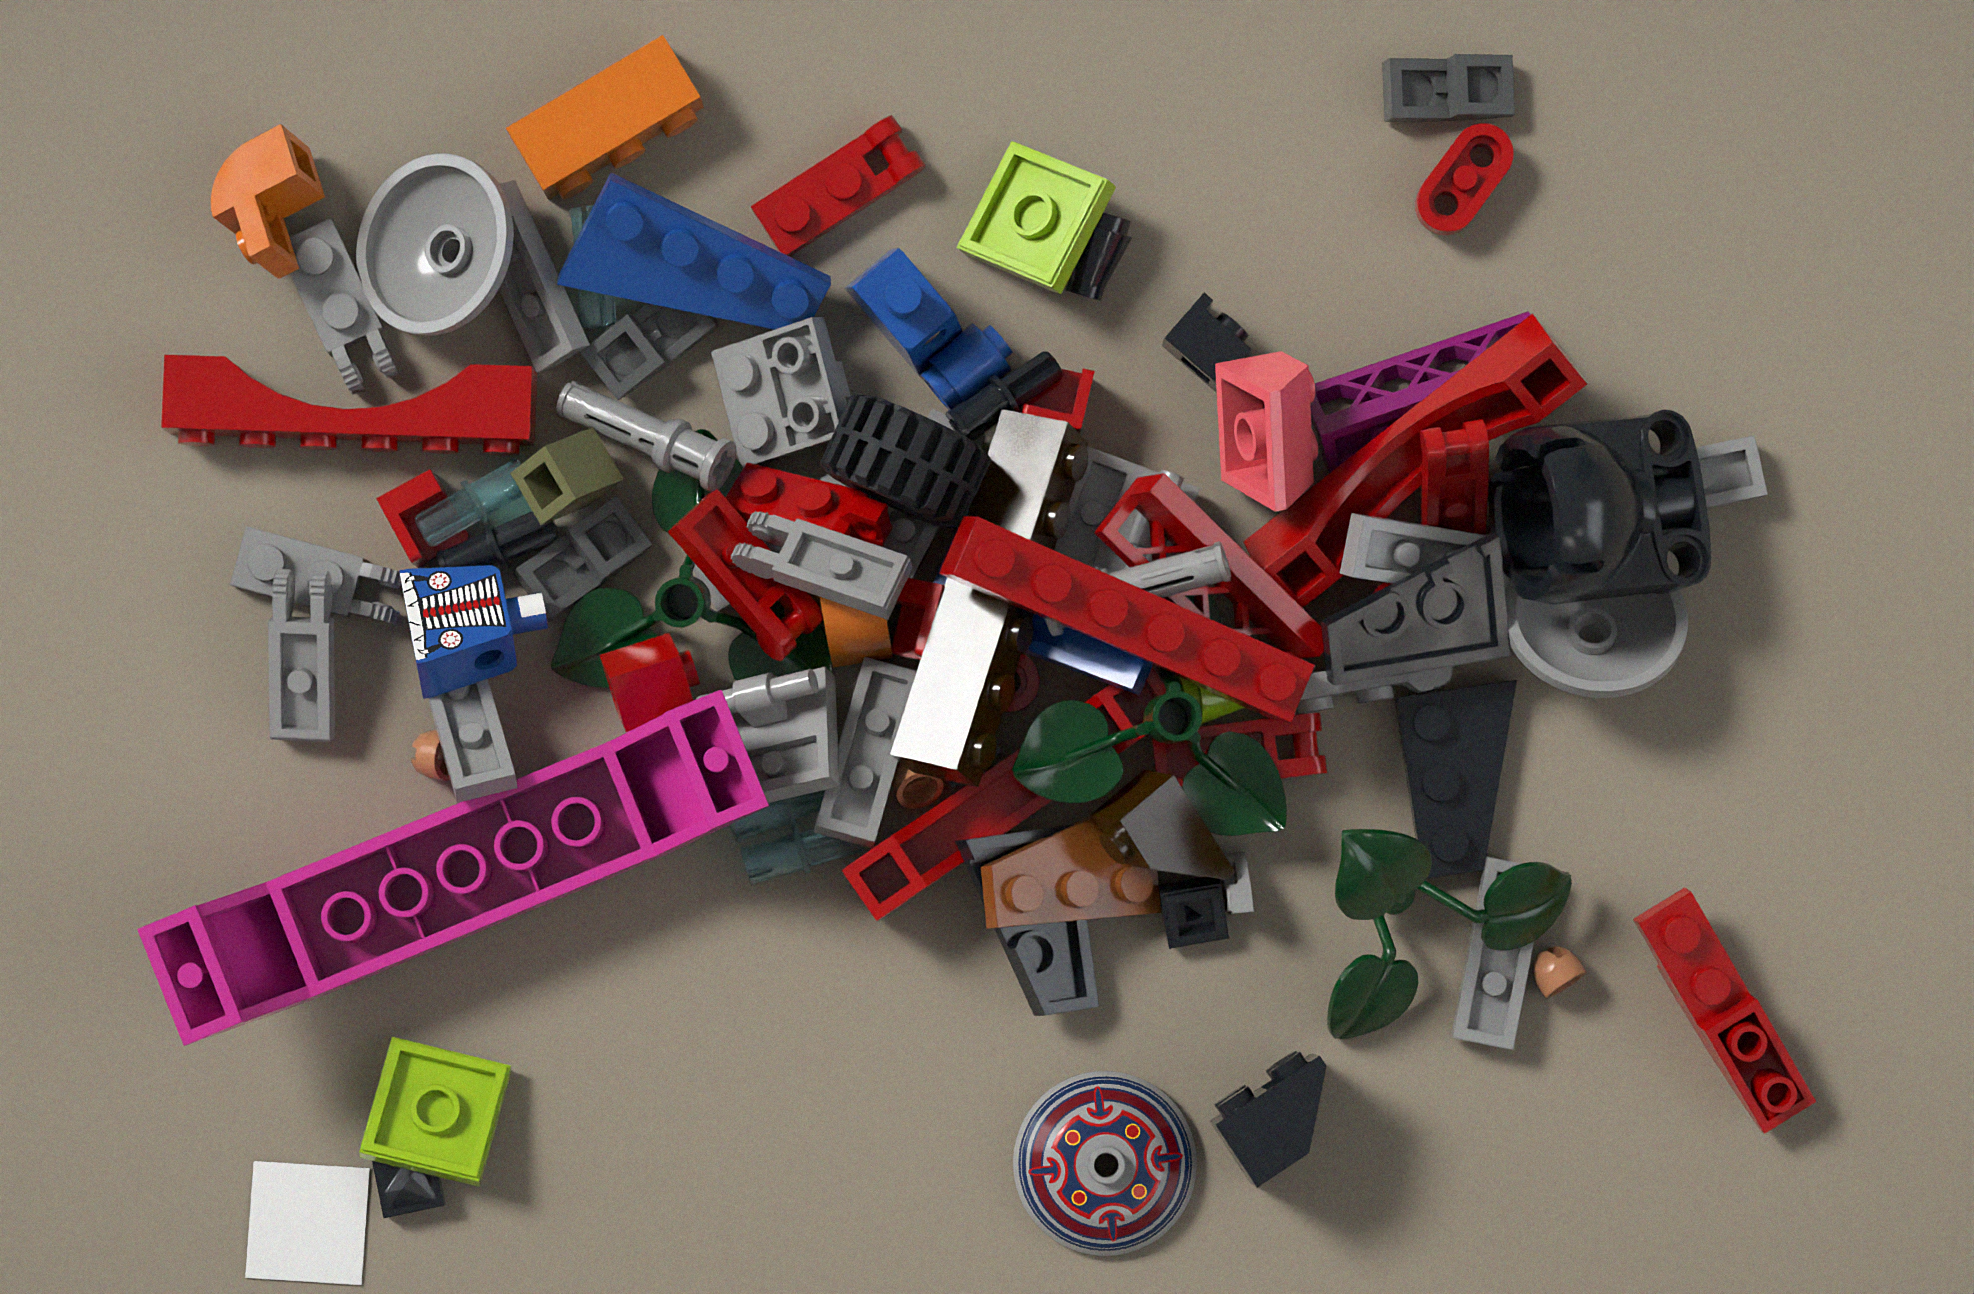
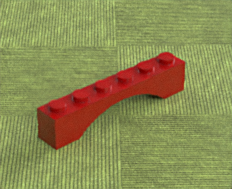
(1506, 386)
(476, 406)
(1127, 618)
(927, 846)

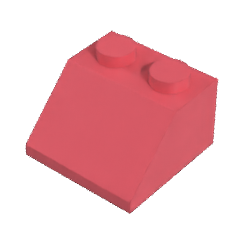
(1266, 427)

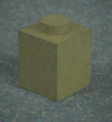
(566, 476)

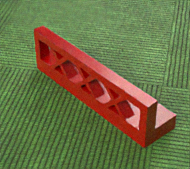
(1189, 528)

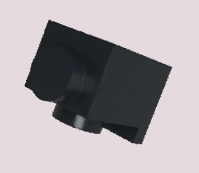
(1203, 340)

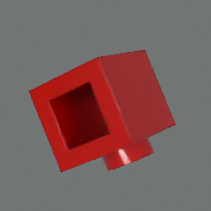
(649, 679)

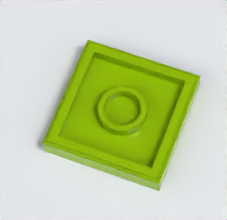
(1036, 217)
(435, 1111)

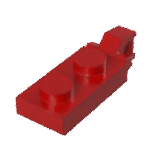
(810, 500)

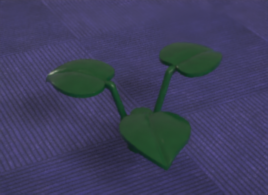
(616, 619)
(1073, 759)
(1380, 877)

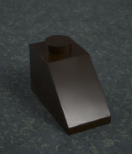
(1159, 829)

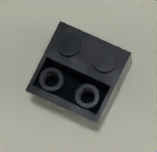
(1275, 1122)

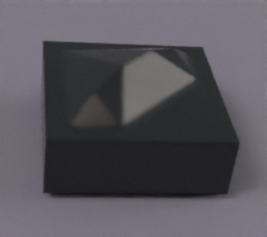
(1193, 911)
(406, 1190)

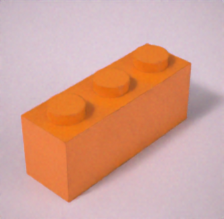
(607, 119)

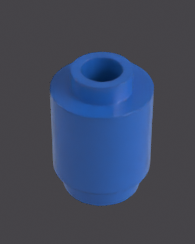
(966, 365)

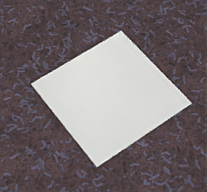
(307, 1223)

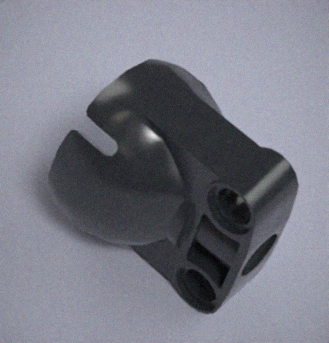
(1600, 509)

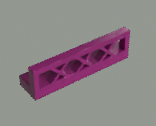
(1375, 409)

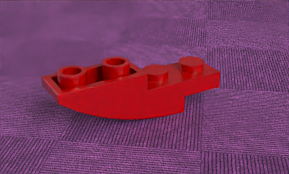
(1723, 1011)

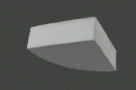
(1238, 887)

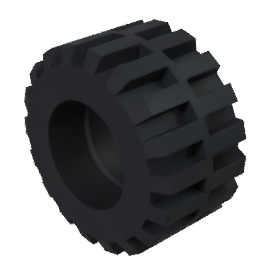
(905, 460)

